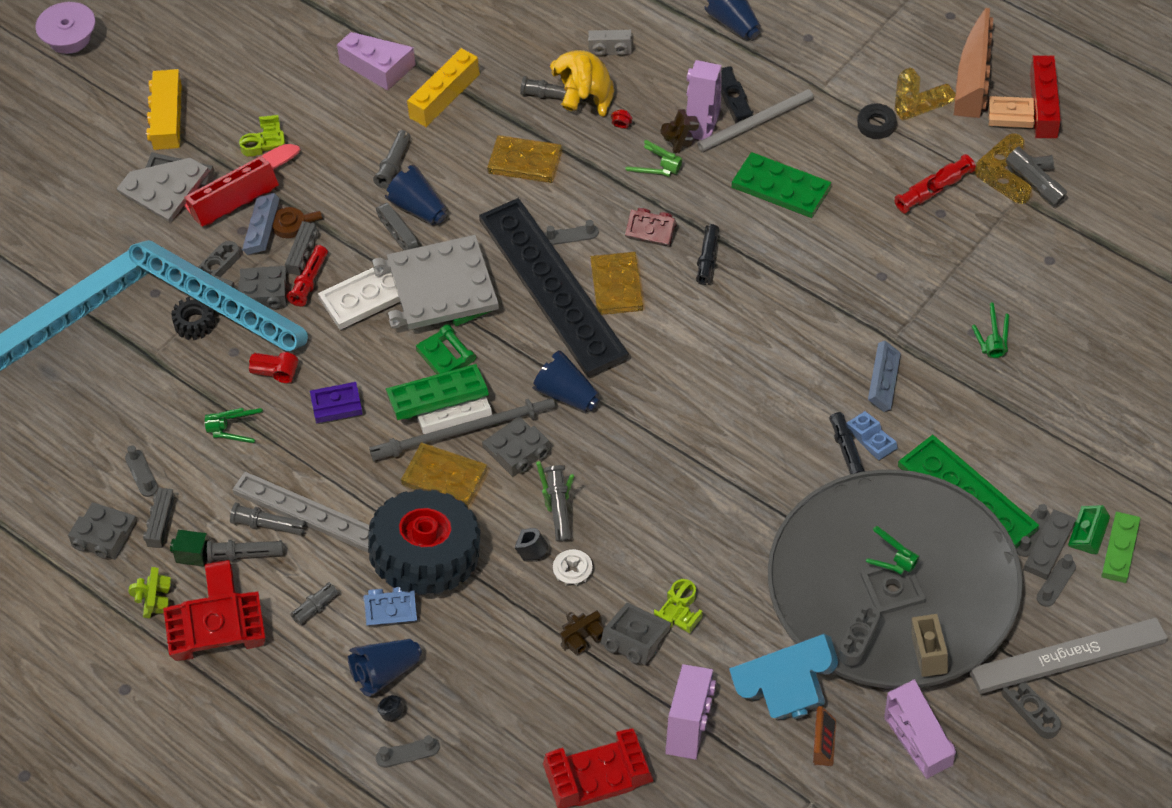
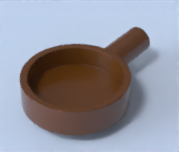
(289, 219)

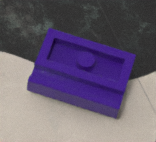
(336, 402)

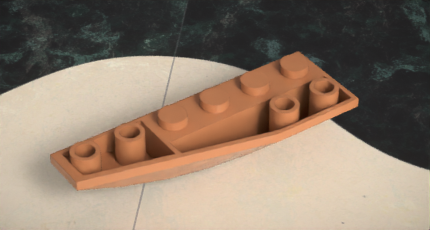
(974, 70)

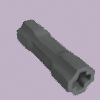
(1024, 165)

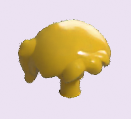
(583, 75)

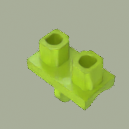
(155, 583)

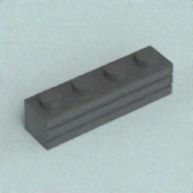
(301, 248)
(159, 519)

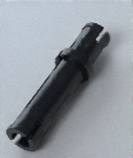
(706, 260)
(844, 436)

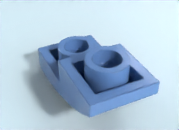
(869, 434)

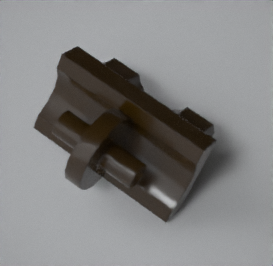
(679, 130)
(580, 628)

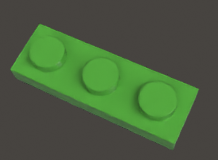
(1120, 547)

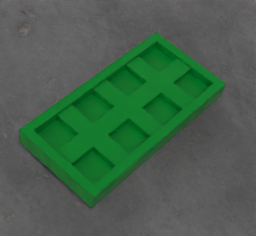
(781, 185)
(437, 392)

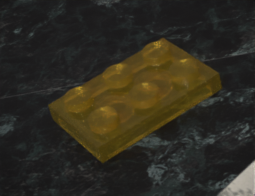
(524, 159)
(616, 283)
(444, 472)

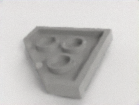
(164, 186)

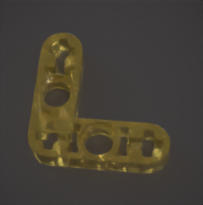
(934, 97)
(998, 170)

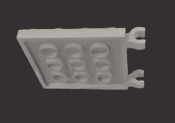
(438, 282)

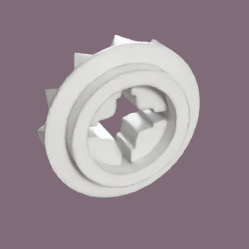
(572, 558)

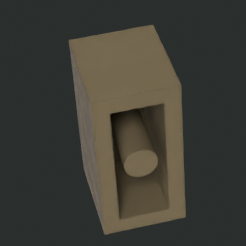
(929, 645)

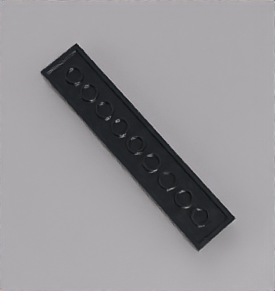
(553, 287)

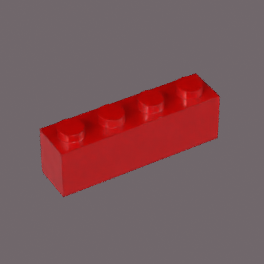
(1045, 96)
(231, 191)

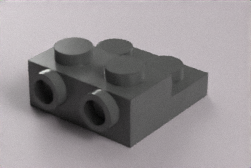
(265, 285)
(517, 446)
(102, 531)
(634, 633)

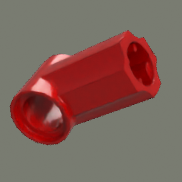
(280, 367)

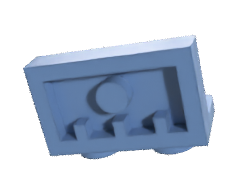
(389, 607)

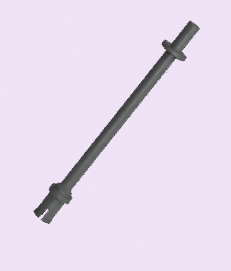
(395, 447)

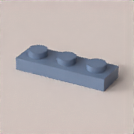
(260, 224)
(884, 376)

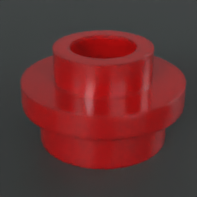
(621, 118)

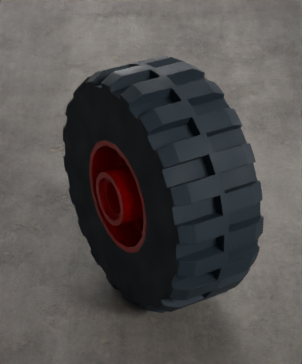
(424, 541)

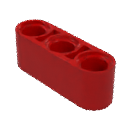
(219, 578)

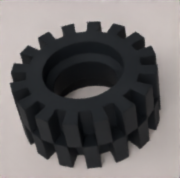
(195, 328)

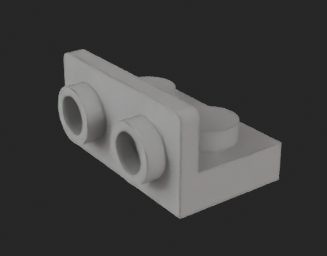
(609, 42)

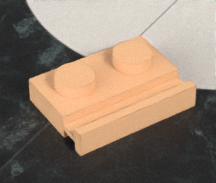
(1011, 111)

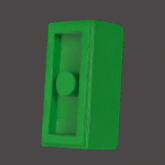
(1089, 529)

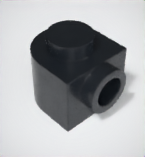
(531, 544)

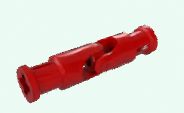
(945, 176)

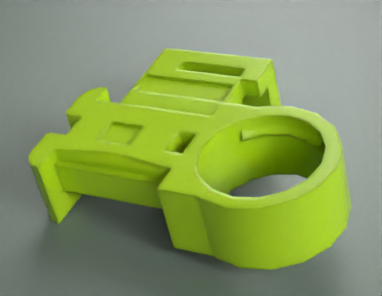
(270, 137)
(680, 613)

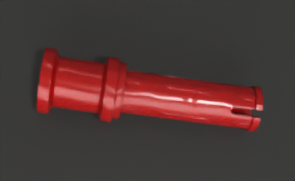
(301, 290)

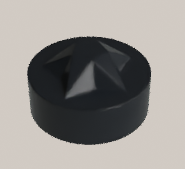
(390, 707)

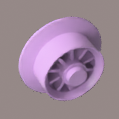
(66, 26)

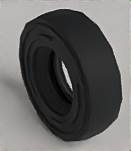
(876, 110)

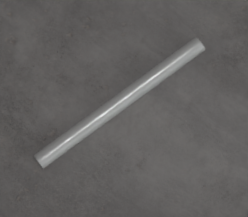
(755, 120)

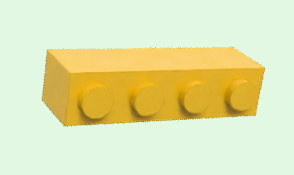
(443, 87)
(165, 109)

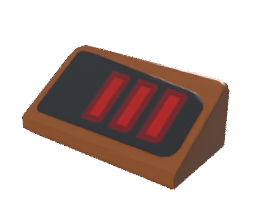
(824, 738)

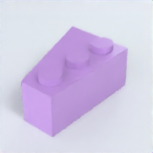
(376, 58)
(704, 97)
(689, 710)
(918, 729)

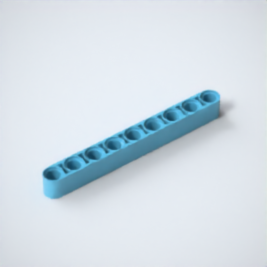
(227, 295)
(68, 308)

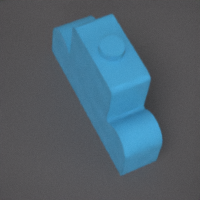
(788, 677)

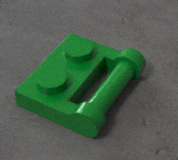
(438, 355)

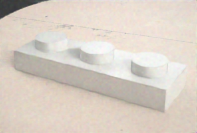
(454, 415)

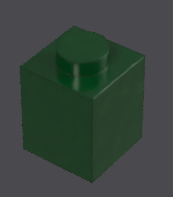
(190, 548)

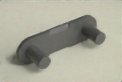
(576, 234)
(141, 472)
(1027, 544)
(1056, 581)
(406, 753)

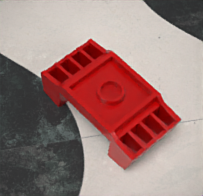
(214, 624)
(597, 771)

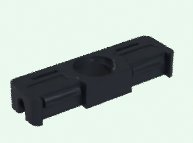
(737, 106)

